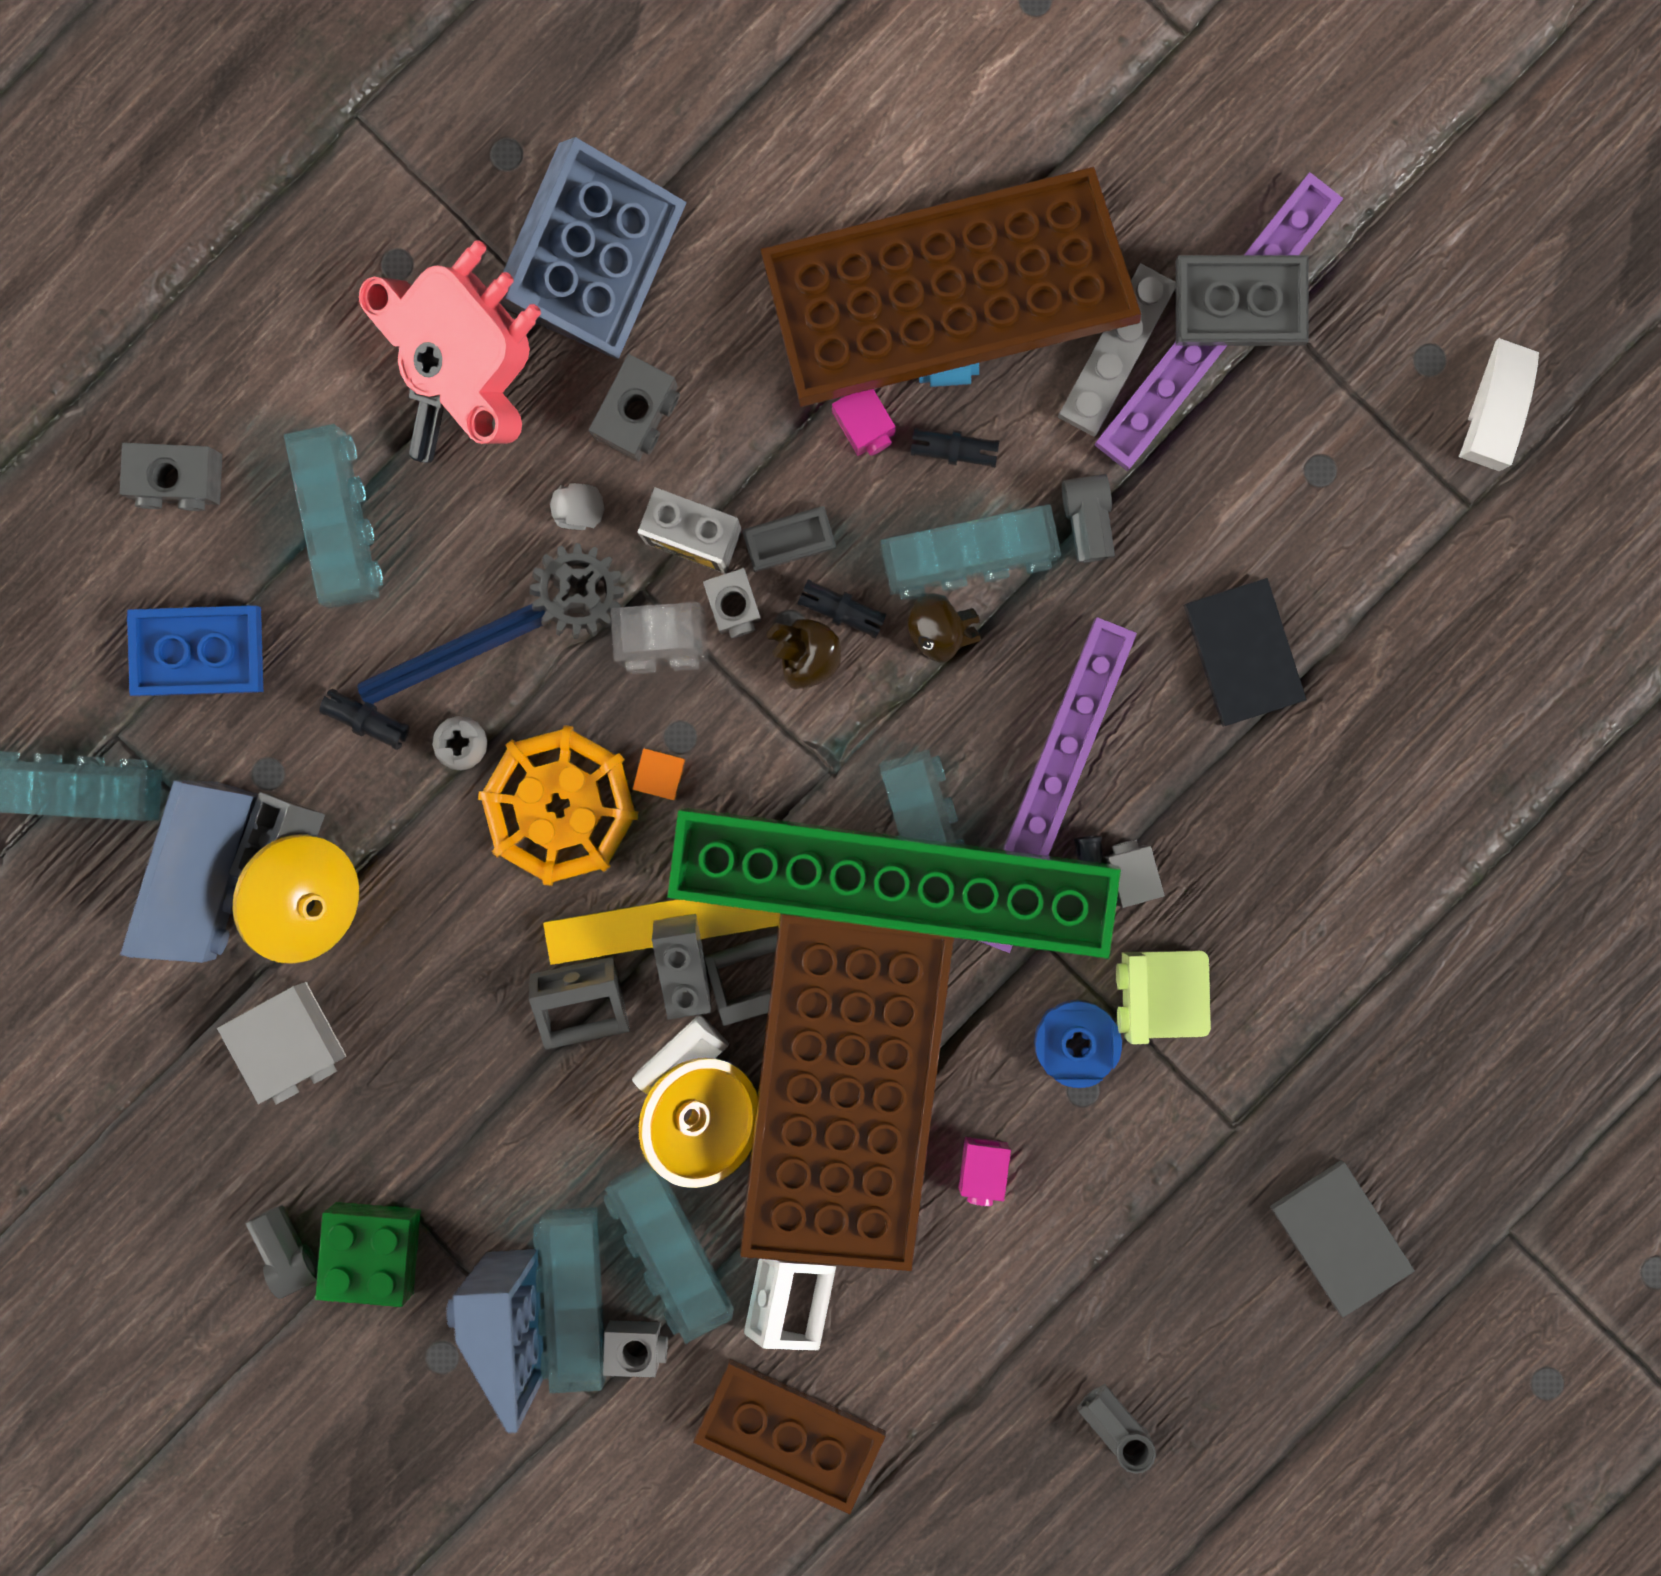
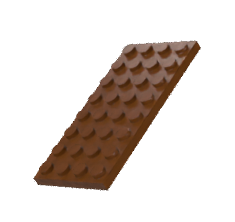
(949, 286)
(845, 1094)

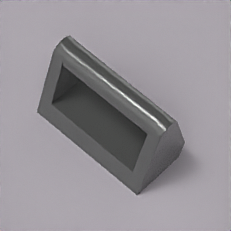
(575, 985)
(747, 1005)

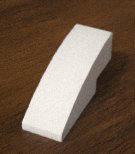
(1501, 406)

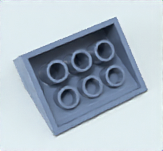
(590, 247)
(187, 878)
(499, 1330)

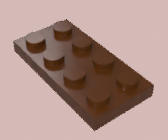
(789, 1436)

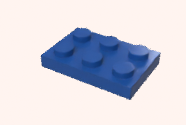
(195, 651)

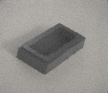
(789, 539)

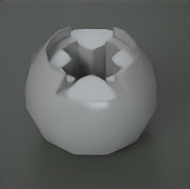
(577, 506)
(449, 731)

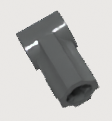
(1088, 506)
(287, 1262)
(1117, 1428)

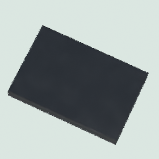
(1244, 652)

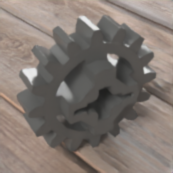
(563, 577)

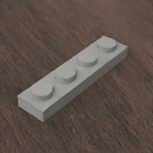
(1116, 355)

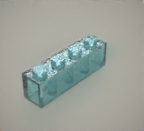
(333, 515)
(969, 551)
(79, 788)
(917, 797)
(669, 1251)
(571, 1300)

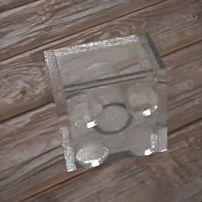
(659, 637)

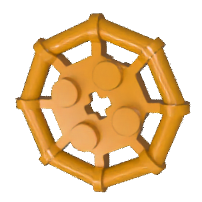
(544, 826)

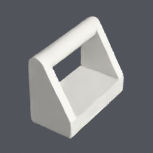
(694, 1041)
(770, 1302)

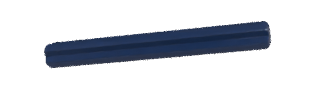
(450, 654)

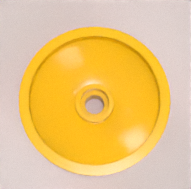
(280, 884)
(714, 1136)

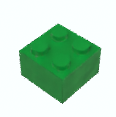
(368, 1254)

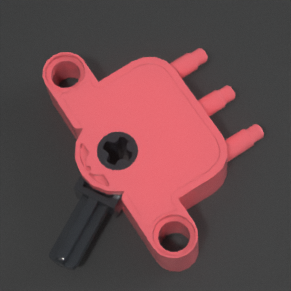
(454, 348)

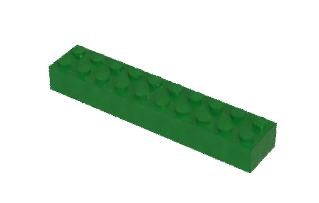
(894, 882)

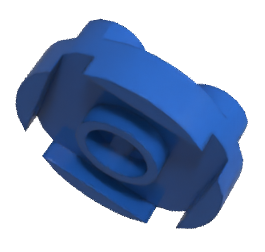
(1095, 1061)

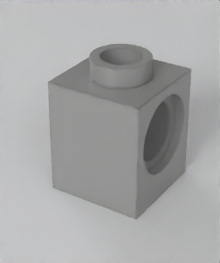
(732, 584)
(1138, 874)
(617, 1358)

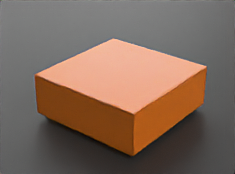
(659, 774)

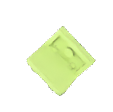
(1163, 995)

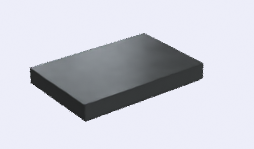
(1242, 300)
(1342, 1238)

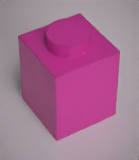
(864, 422)
(984, 1170)

